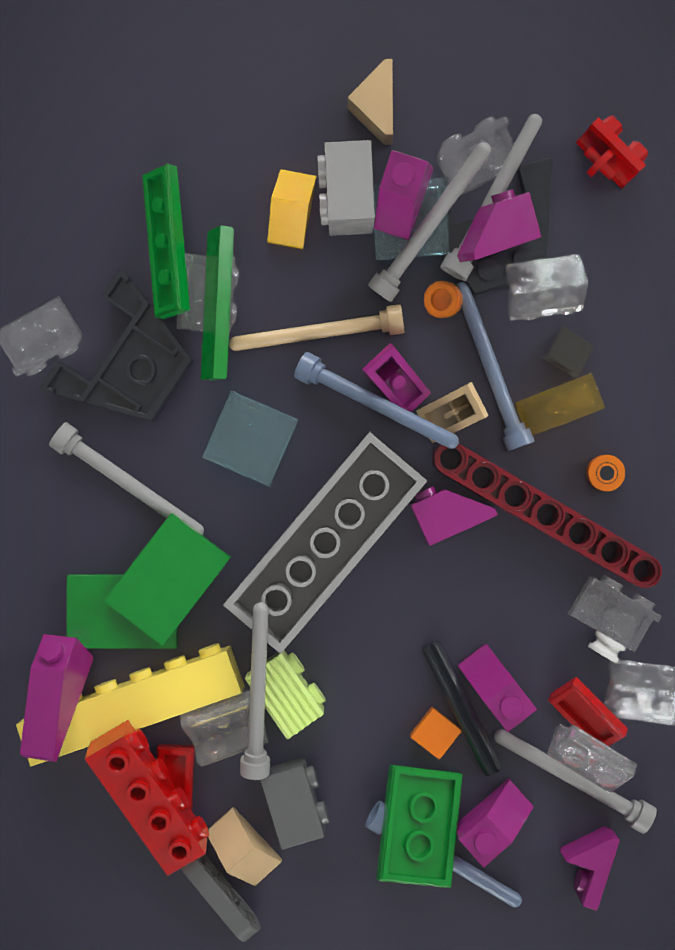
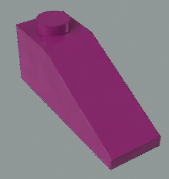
(52, 695)

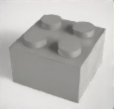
(349, 185)

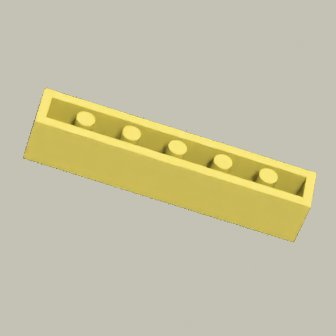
(152, 696)

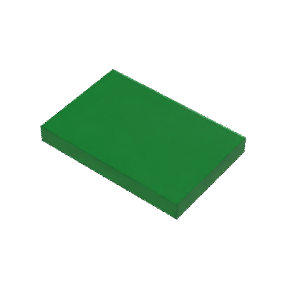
(167, 579)
(99, 624)
(419, 826)

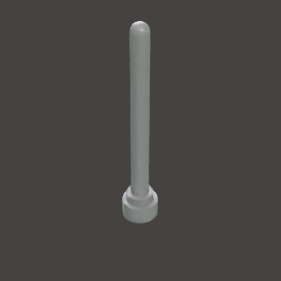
(451, 264)
(388, 280)
(68, 441)
(255, 762)
(637, 813)

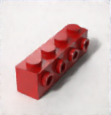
(148, 797)

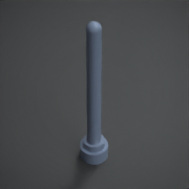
(313, 371)
(515, 433)
(375, 822)

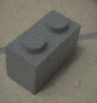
(294, 803)

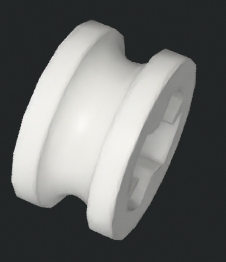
(606, 647)

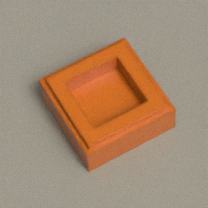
(435, 732)

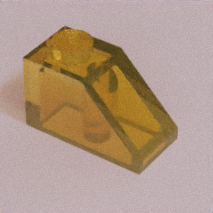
(560, 404)

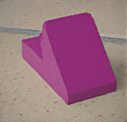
(396, 379)
(596, 855)

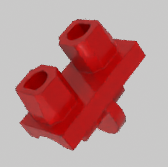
(610, 153)

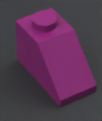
(401, 194)
(500, 226)
(446, 513)
(496, 687)
(494, 822)

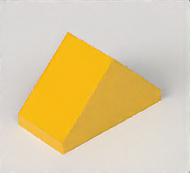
(291, 209)

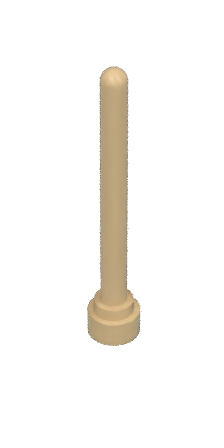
(388, 320)

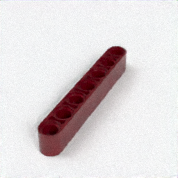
(563, 517)

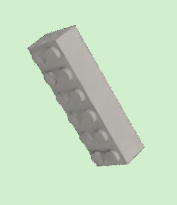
(327, 540)

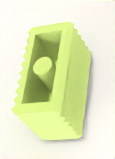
(288, 696)

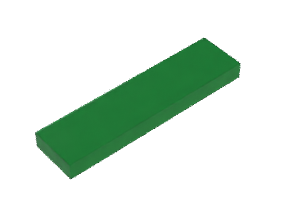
(166, 242)
(217, 303)

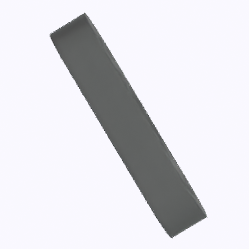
(222, 897)

